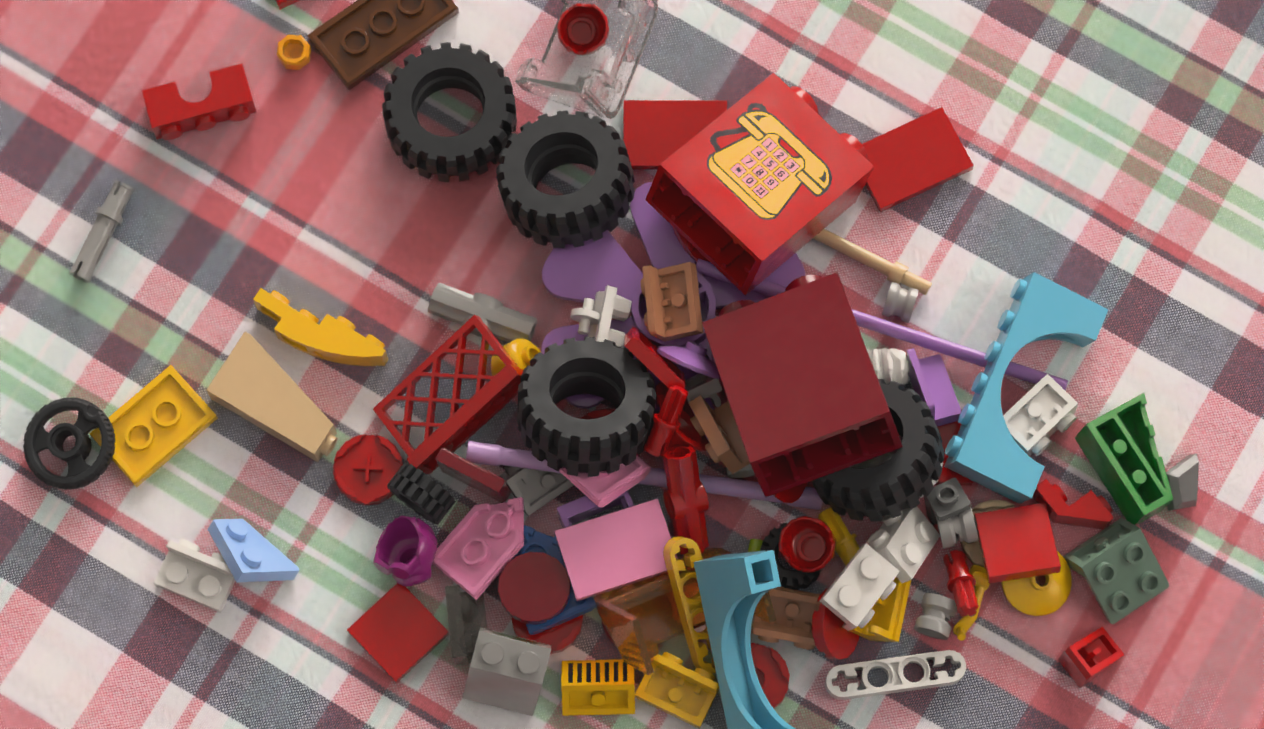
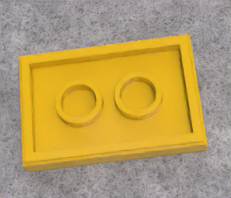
(156, 425)

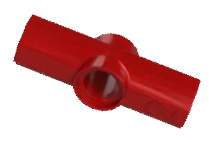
(685, 496)

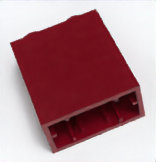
(800, 383)

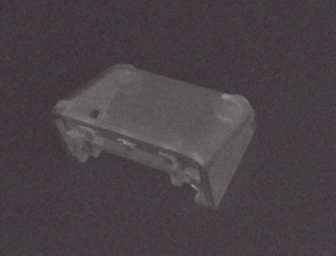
(598, 80)

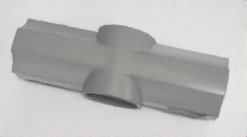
(461, 306)

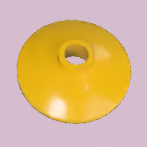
(1040, 600)

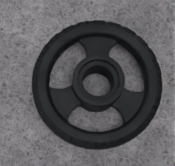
(79, 472)

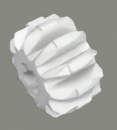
(890, 365)

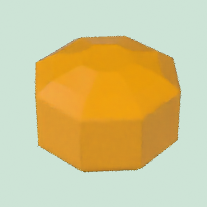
(293, 52)

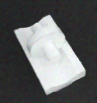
(596, 315)

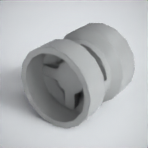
(958, 528)
(937, 613)

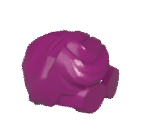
(406, 550)

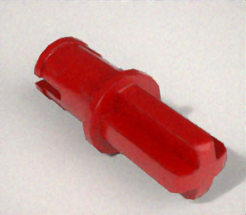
(666, 421)
(961, 583)

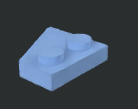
(249, 553)

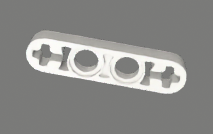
(896, 679)

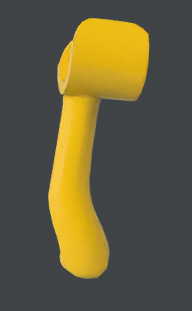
(966, 622)

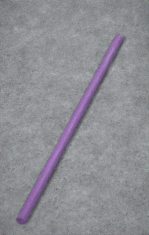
(902, 333)

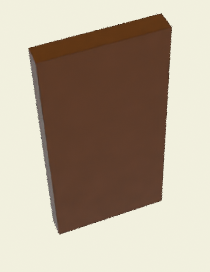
(375, 33)

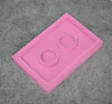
(614, 549)

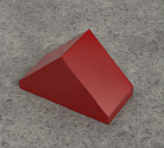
(1090, 656)

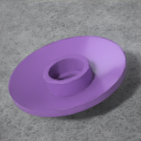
(691, 357)

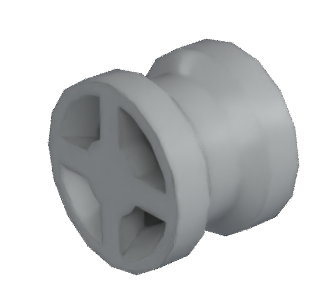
(900, 302)

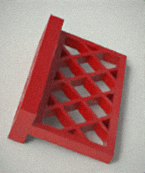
(464, 420)

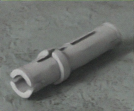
(107, 219)

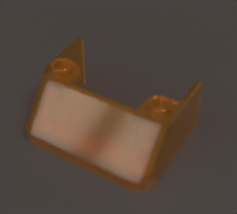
(648, 615)

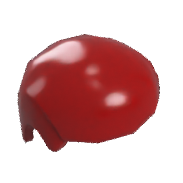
(583, 29)
(807, 544)

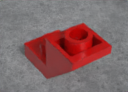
(1087, 511)

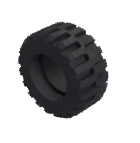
(444, 70)
(558, 142)
(585, 443)
(901, 478)

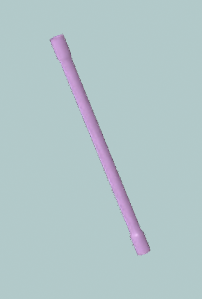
(497, 455)

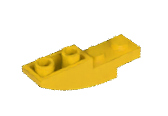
(329, 340)

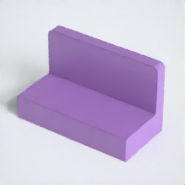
(934, 387)

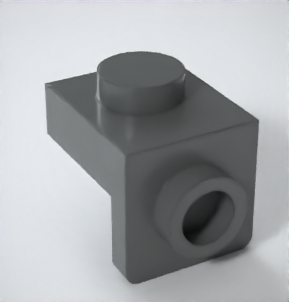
(946, 501)

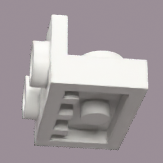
(1040, 415)
(195, 575)

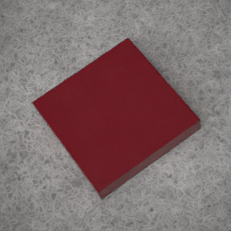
(472, 475)

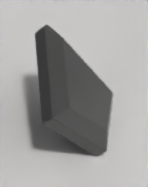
(1184, 483)

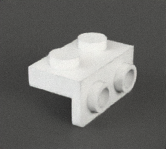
(905, 541)
(859, 587)

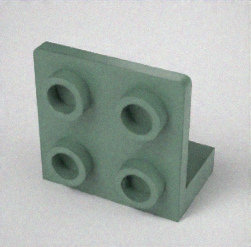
(1119, 569)

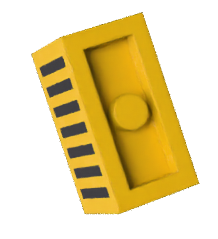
(597, 687)

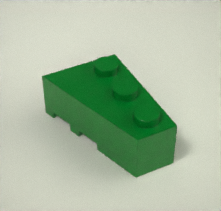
(1127, 460)

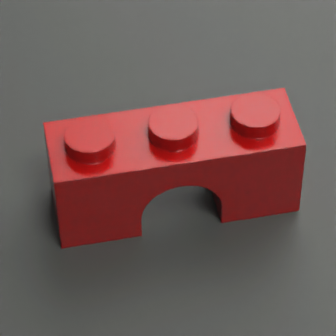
(228, 100)

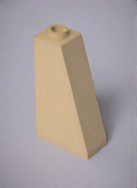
(266, 396)

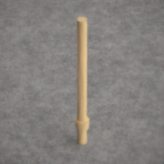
(896, 272)

